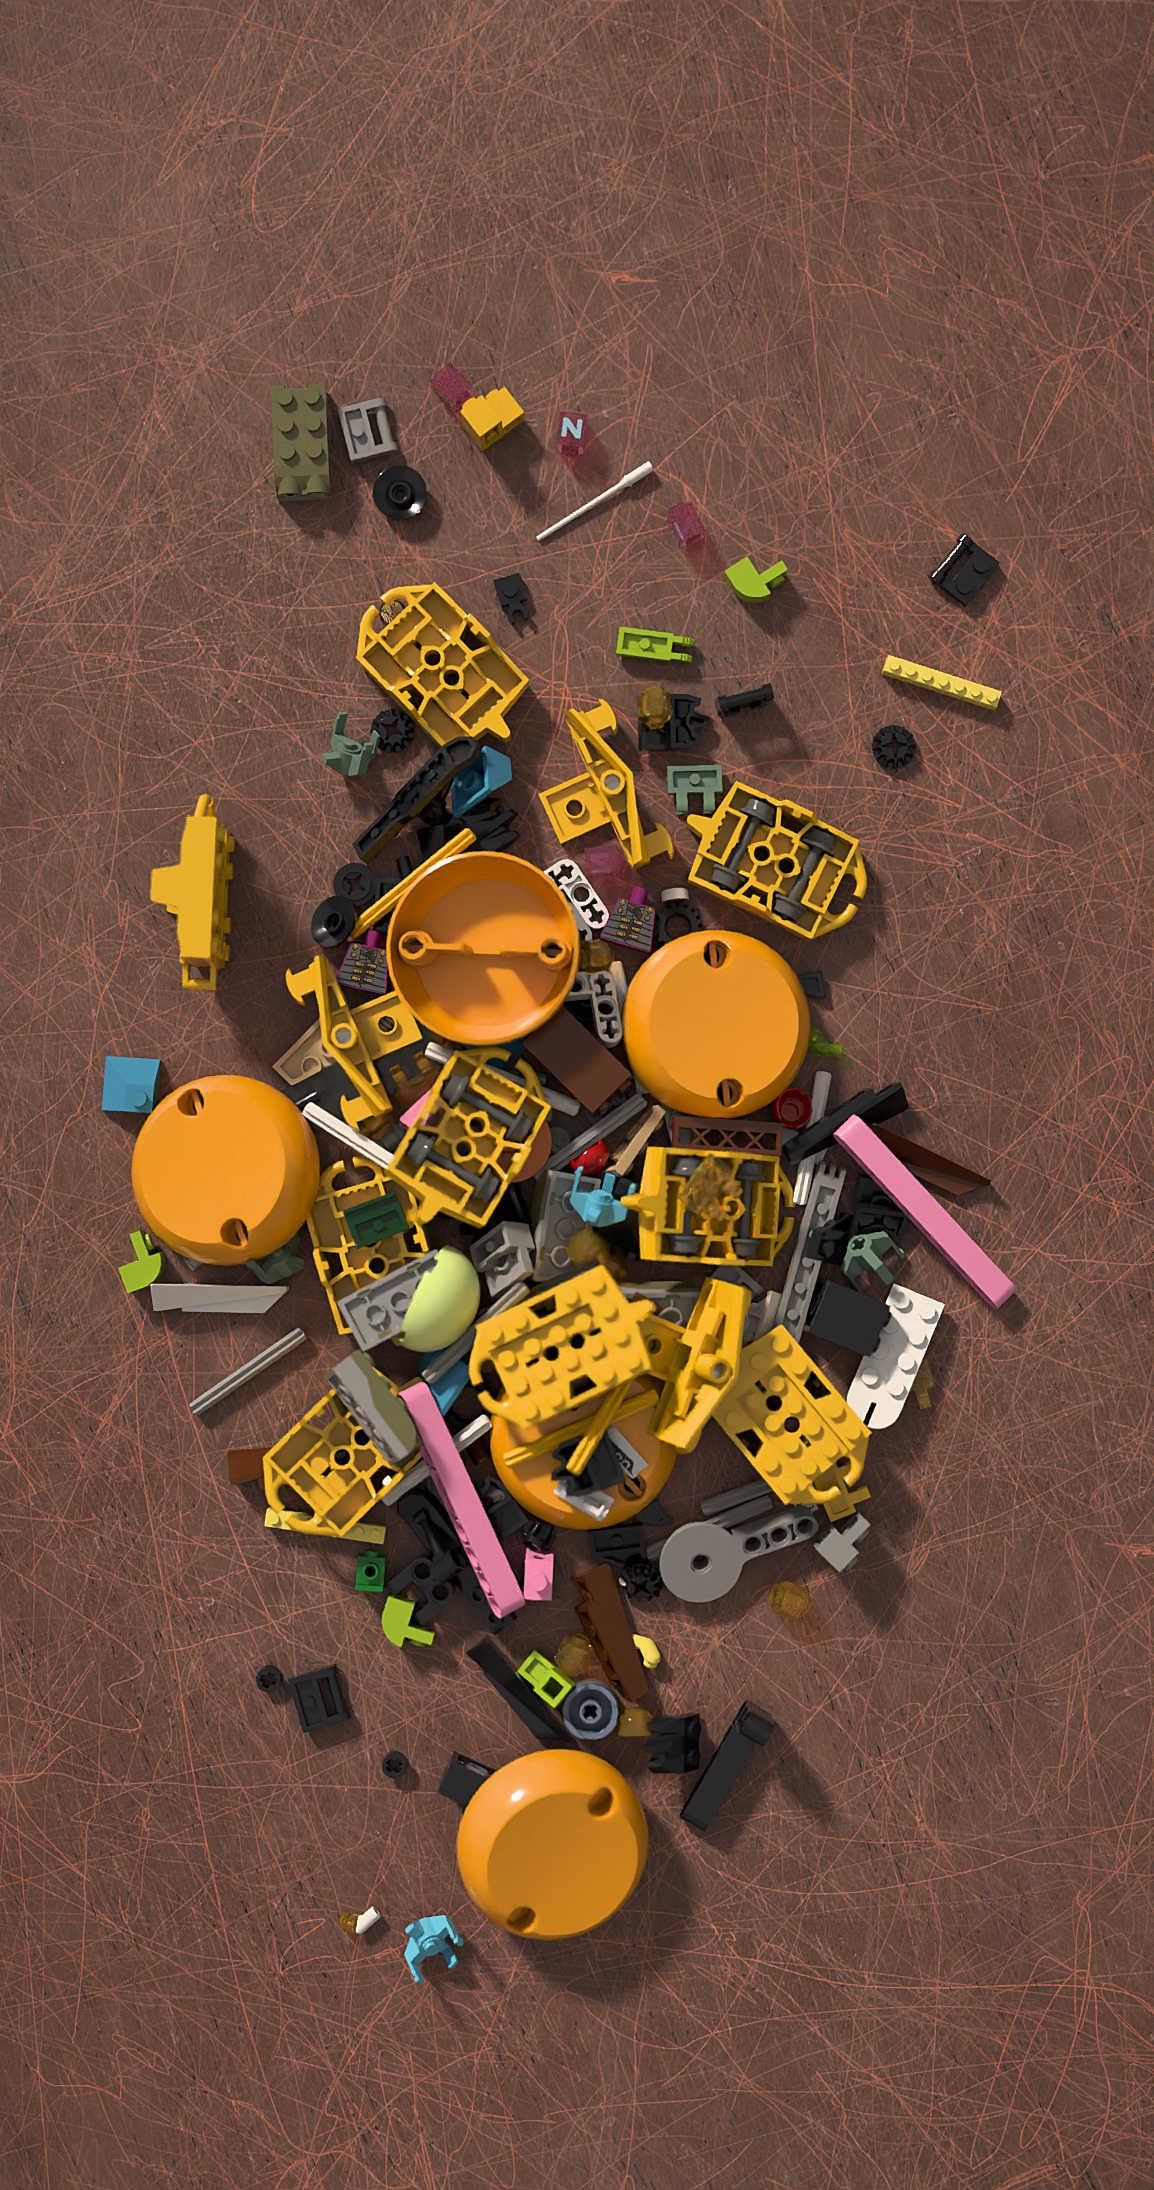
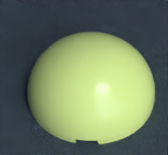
(442, 1303)

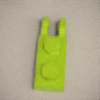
(652, 645)

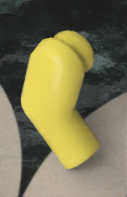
(648, 1649)

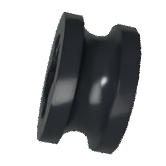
(273, 1685)
(394, 1773)

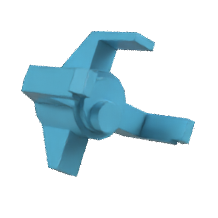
(598, 1206)
(428, 1940)

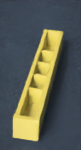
(941, 682)
(359, 1531)

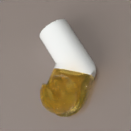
(359, 1923)

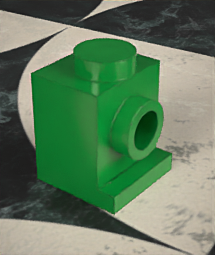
(371, 1583)

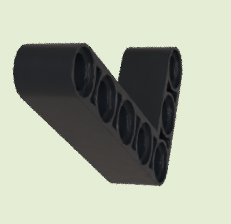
(749, 1727)

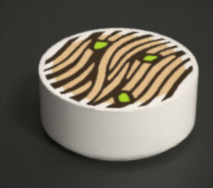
(674, 895)

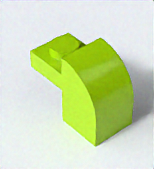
(751, 586)
(147, 1267)
(397, 1623)
(546, 1678)

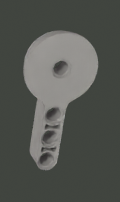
(725, 1552)

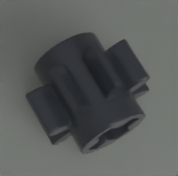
(538, 1535)

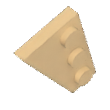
(304, 1057)
(637, 1142)

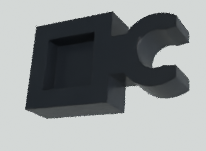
(511, 594)

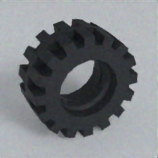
(673, 910)

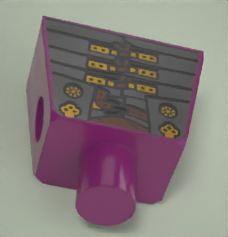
(631, 923)
(366, 966)

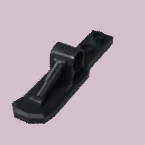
(420, 797)
(449, 1557)

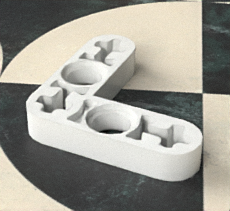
(576, 881)
(592, 991)

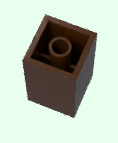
(579, 1062)

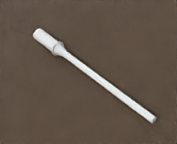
(627, 481)

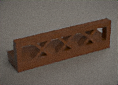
(726, 1125)

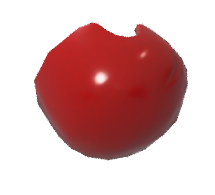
(792, 1108)
(592, 1159)

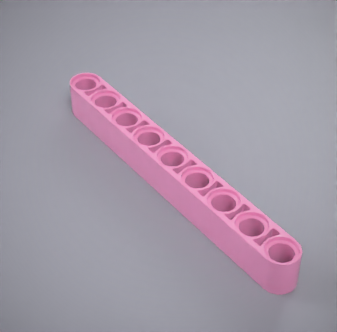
(924, 1211)
(462, 1502)

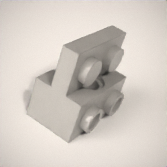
(504, 1256)
(837, 1544)

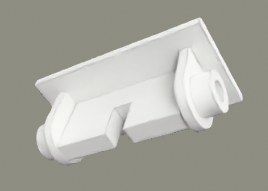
(593, 1504)

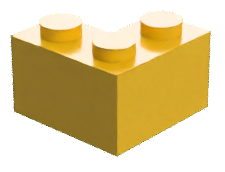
(490, 417)

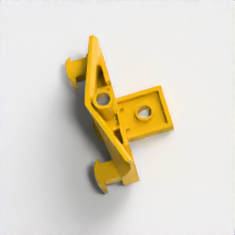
(603, 792)
(355, 1035)
(696, 1361)

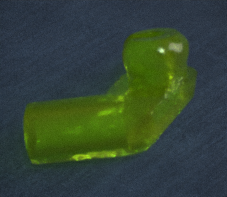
(820, 1045)

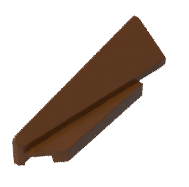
(609, 1630)

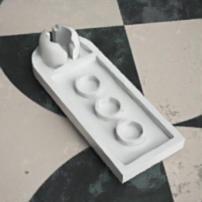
(890, 1371)

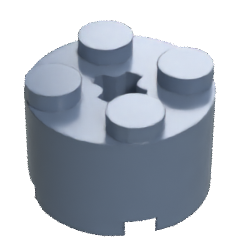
(590, 1725)

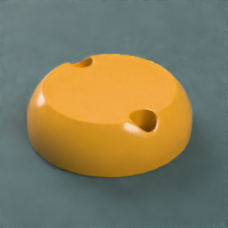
(483, 948)
(715, 1024)
(225, 1168)
(531, 1480)
(553, 1844)

